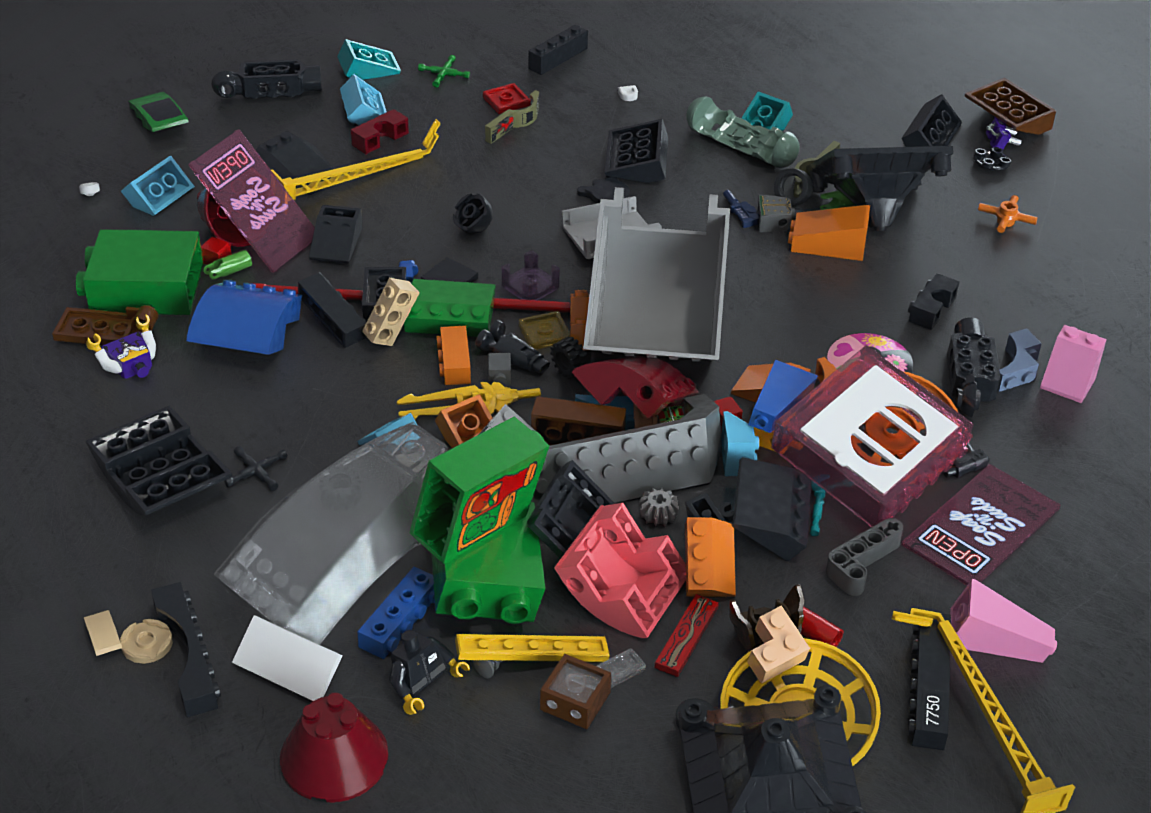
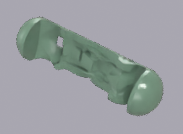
(762, 143)

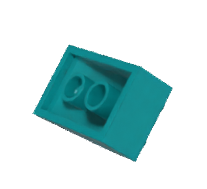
(366, 61)
(768, 112)

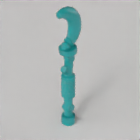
(819, 493)

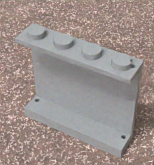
(583, 224)

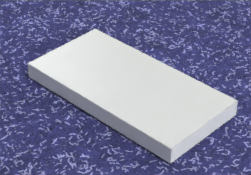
(287, 659)

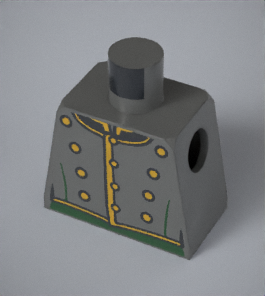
(775, 213)

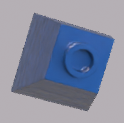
(781, 392)

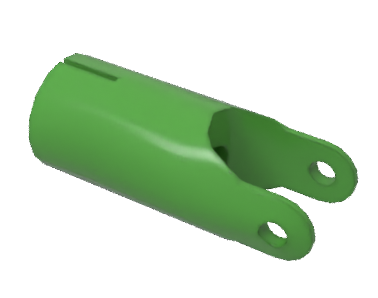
(838, 200)
(229, 264)

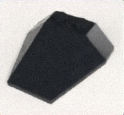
(293, 157)

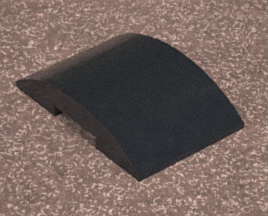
(155, 461)

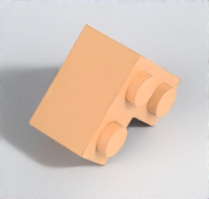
(781, 647)

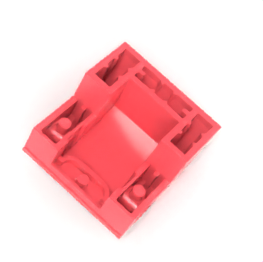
(621, 572)

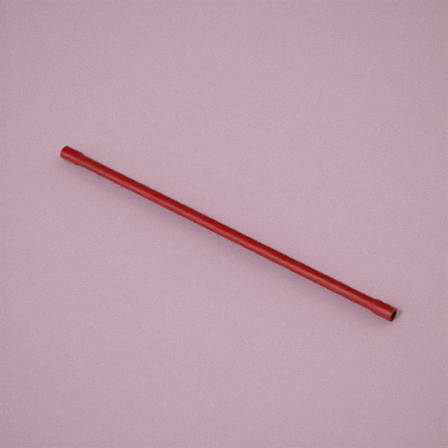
(500, 303)

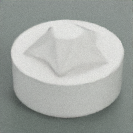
(89, 188)

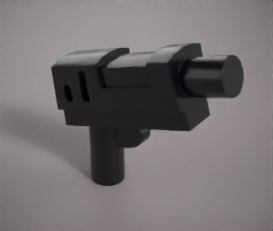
(969, 462)

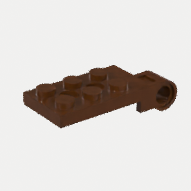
(115, 324)

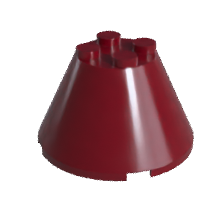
(333, 751)

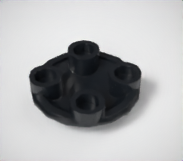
(992, 159)

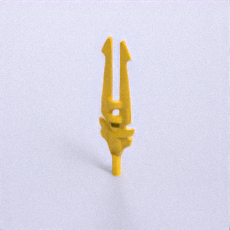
(493, 395)

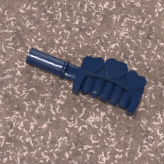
(743, 210)

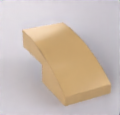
(102, 632)

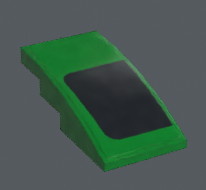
(158, 111)

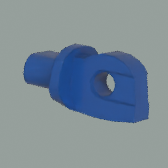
(411, 269)

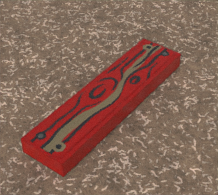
(686, 635)

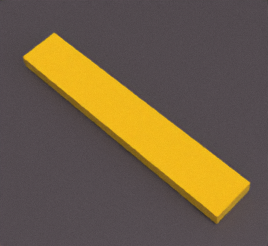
(530, 647)

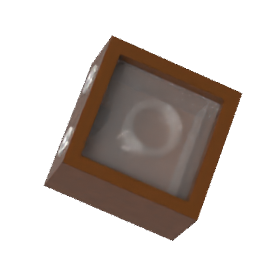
(575, 691)

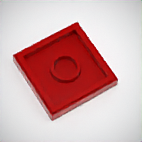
(506, 98)

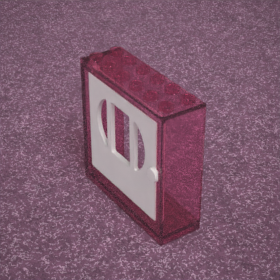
(820, 427)

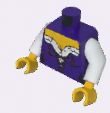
(128, 354)

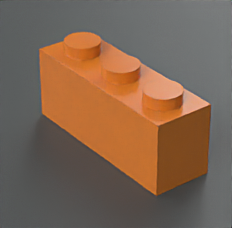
(454, 355)

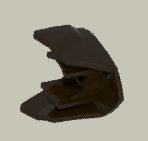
(746, 622)

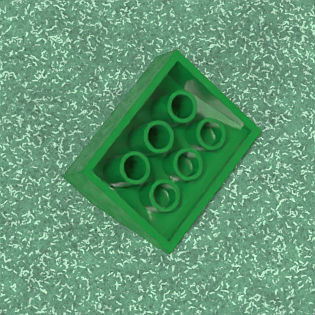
(451, 305)

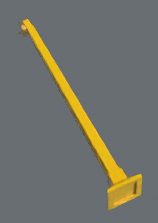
(355, 170)
(1039, 794)

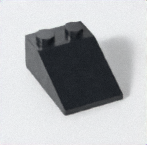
(374, 283)

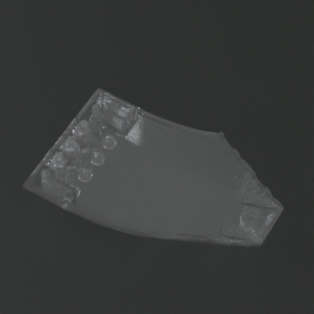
(333, 534)

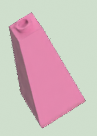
(998, 626)

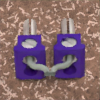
(1000, 134)

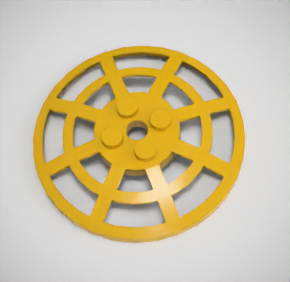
(806, 690)

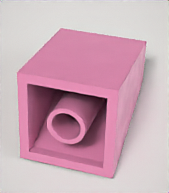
(1073, 363)

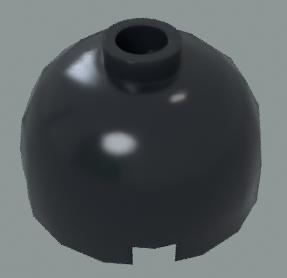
(473, 214)

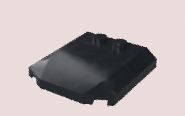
(566, 508)

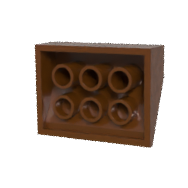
(1014, 106)

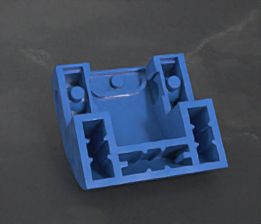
(244, 317)

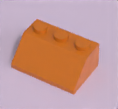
(709, 557)

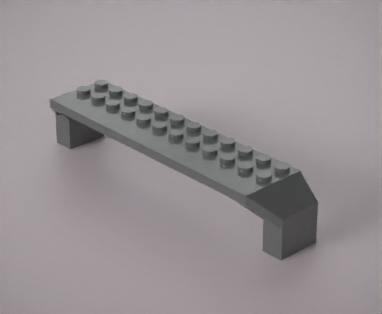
(646, 457)

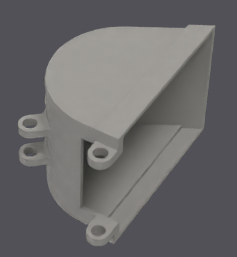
(657, 287)

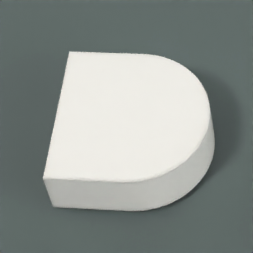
(628, 93)

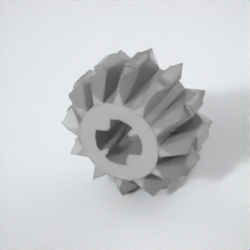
(658, 507)

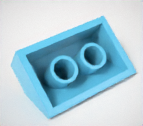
(361, 101)
(158, 187)

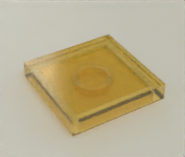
(544, 329)

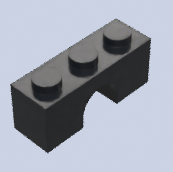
(928, 306)

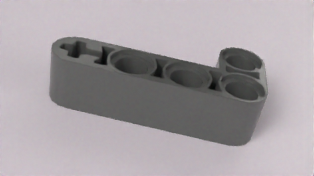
(848, 561)

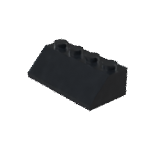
(933, 125)

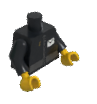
(417, 665)

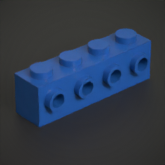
(397, 613)

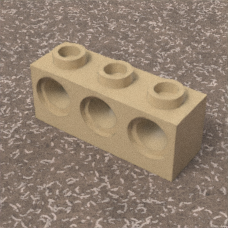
(390, 311)

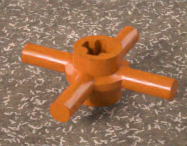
(1007, 213)

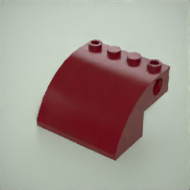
(632, 377)

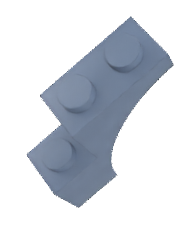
(1023, 350)

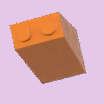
(831, 232)

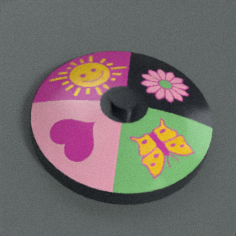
(888, 348)

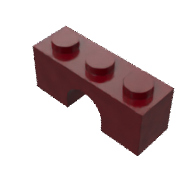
(367, 135)

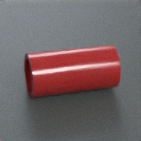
(820, 629)

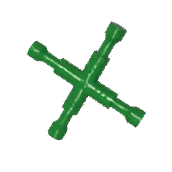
(442, 71)

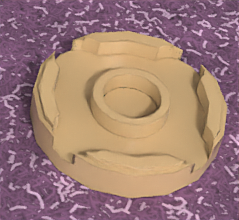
(146, 641)

